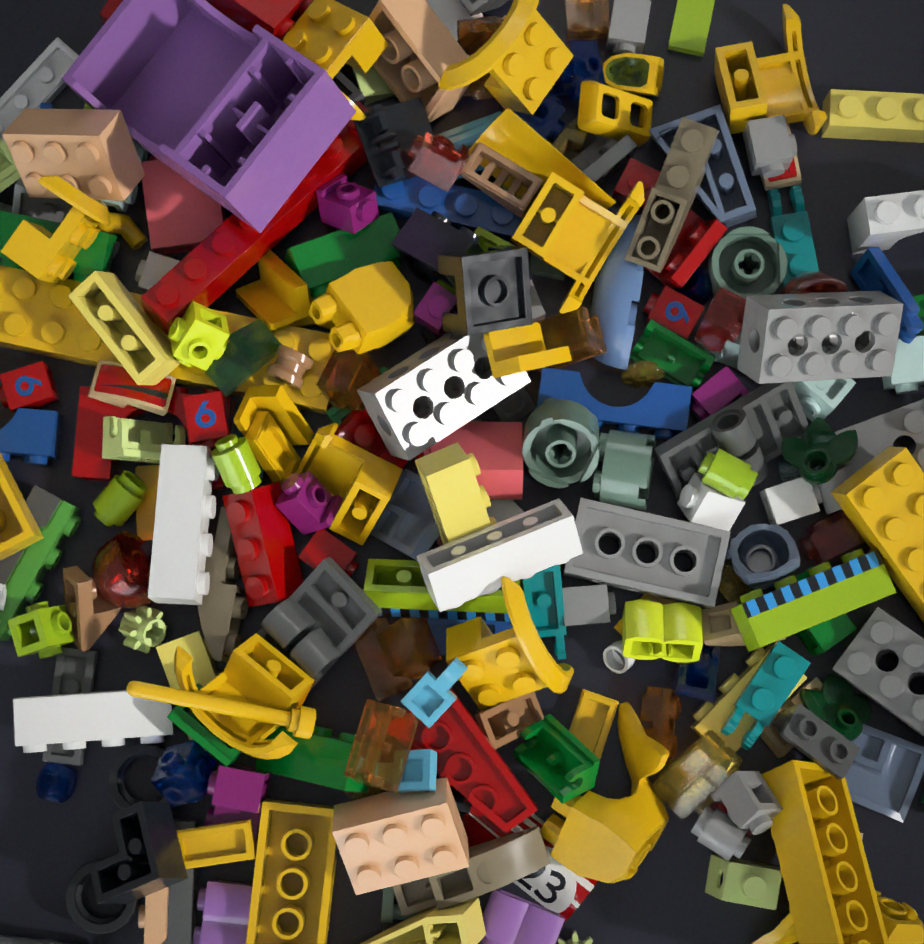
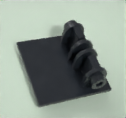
(387, 137)

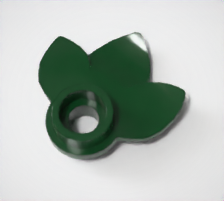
(817, 448)
(838, 706)

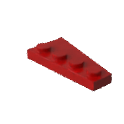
(475, 766)

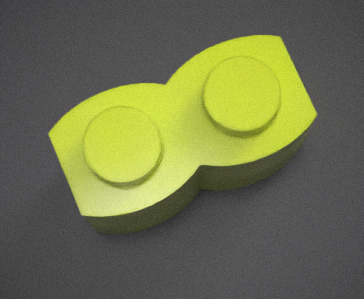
(662, 631)

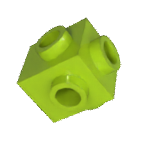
(41, 630)

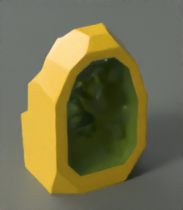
(635, 73)

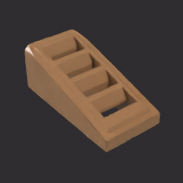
(494, 190)

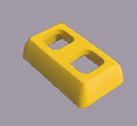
(592, 120)

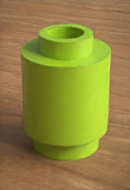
(236, 464)
(727, 474)
(119, 499)

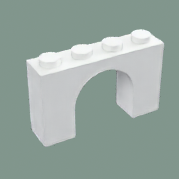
(885, 220)

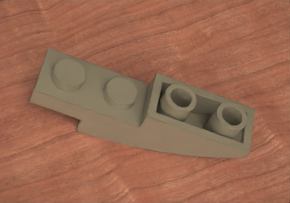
(672, 195)
(225, 602)
(490, 868)

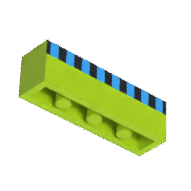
(402, 592)
(812, 600)

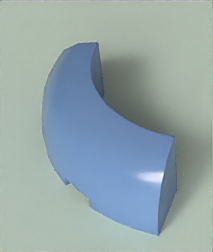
(614, 290)

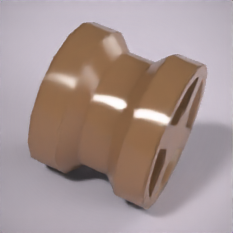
(289, 366)

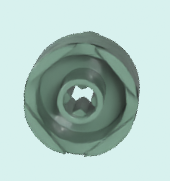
(758, 251)
(561, 443)
(625, 469)

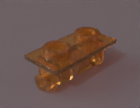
(663, 712)

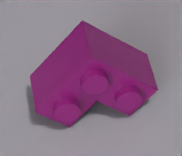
(237, 795)

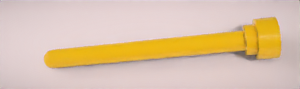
(299, 721)

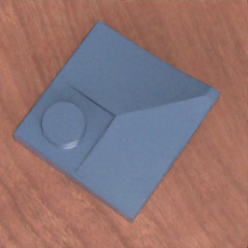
(407, 518)
(885, 773)

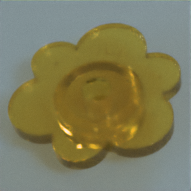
(642, 374)
(732, 585)

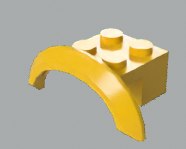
(335, 36)
(521, 59)
(767, 85)
(574, 232)
(52, 255)
(355, 475)
(505, 662)
(253, 676)

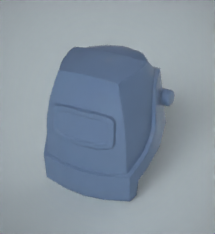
(763, 555)

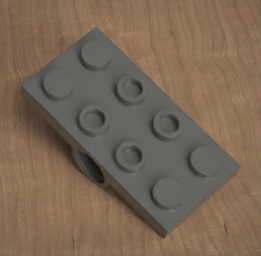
(746, 429)
(320, 620)

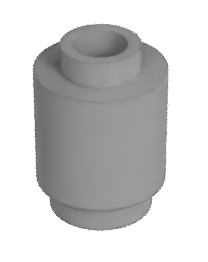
(720, 834)

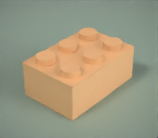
(417, 54)
(78, 145)
(400, 837)

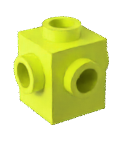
(198, 336)

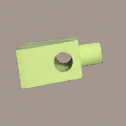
(744, 882)

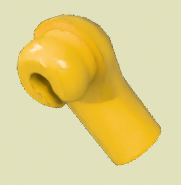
(125, 226)

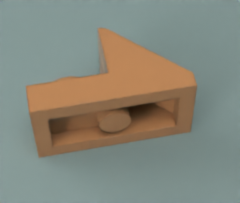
(86, 609)
(508, 719)

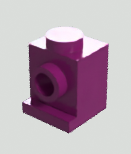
(346, 204)
(431, 307)
(716, 394)
(307, 503)

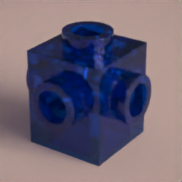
(583, 67)
(547, 118)
(183, 773)

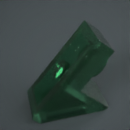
(244, 356)

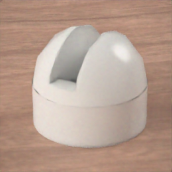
(615, 660)

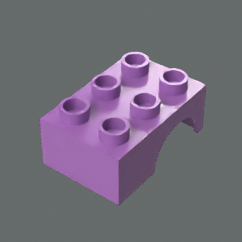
(213, 100)

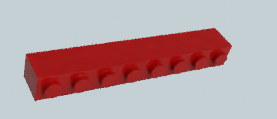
(238, 247)

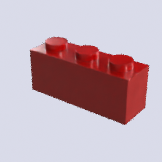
(263, 545)

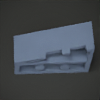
(724, 185)

